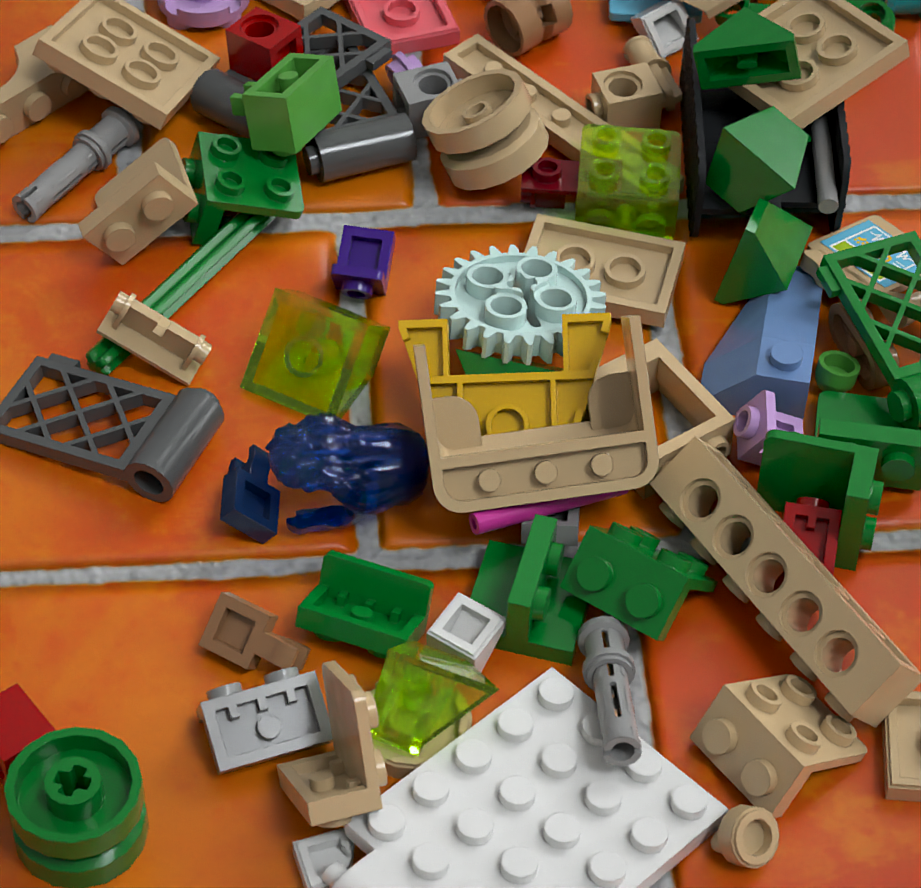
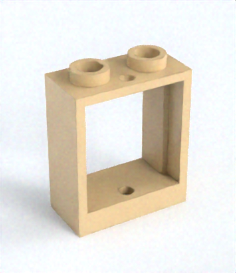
(666, 374)

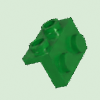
(366, 604)

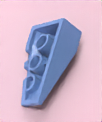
(768, 349)

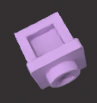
(755, 420)

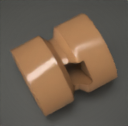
(523, 24)

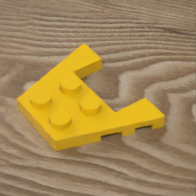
(517, 399)

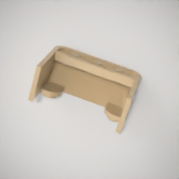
(544, 463)

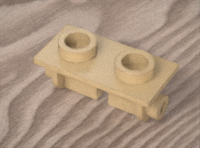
(154, 338)

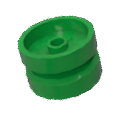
(77, 807)

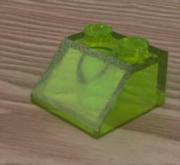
(313, 354)

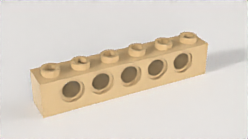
(880, 670)

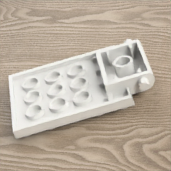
(531, 807)

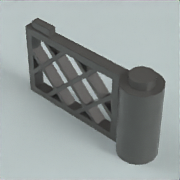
(213, 88)
(360, 142)
(160, 445)

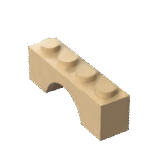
(33, 90)

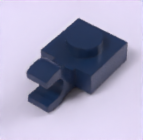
(248, 499)

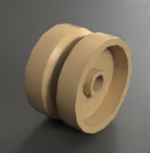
(485, 129)

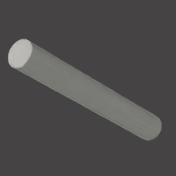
(824, 165)

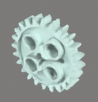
(514, 301)

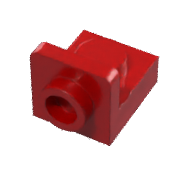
(815, 526)

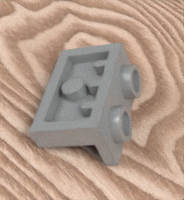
(265, 720)

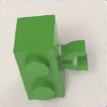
(289, 103)

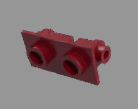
(549, 182)

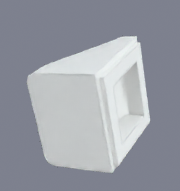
(663, 25)
(467, 630)

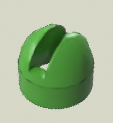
(836, 371)

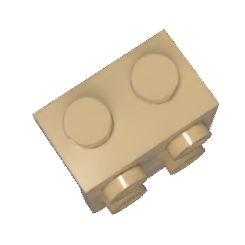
(140, 203)
(772, 737)
(346, 780)

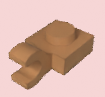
(245, 634)

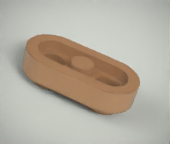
(849, 341)

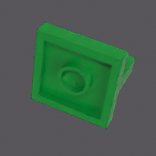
(526, 591)

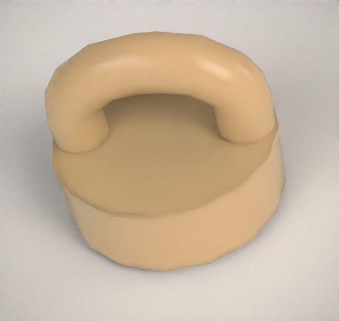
(747, 836)

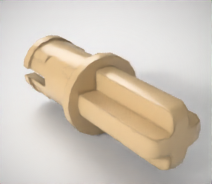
(640, 50)

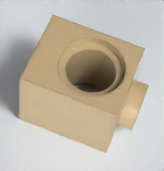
(626, 97)

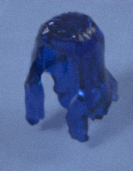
(359, 465)

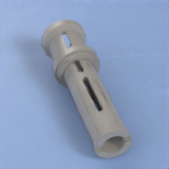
(89, 152)
(618, 733)

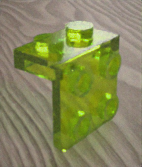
(629, 179)

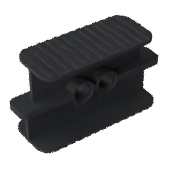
(703, 119)

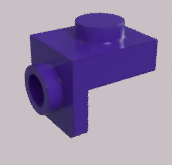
(363, 262)

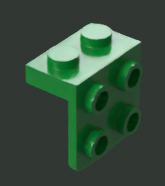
(238, 179)
(869, 423)
(827, 470)
(633, 579)

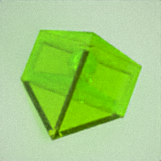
(424, 694)

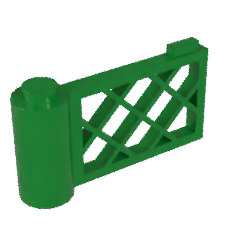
(904, 381)

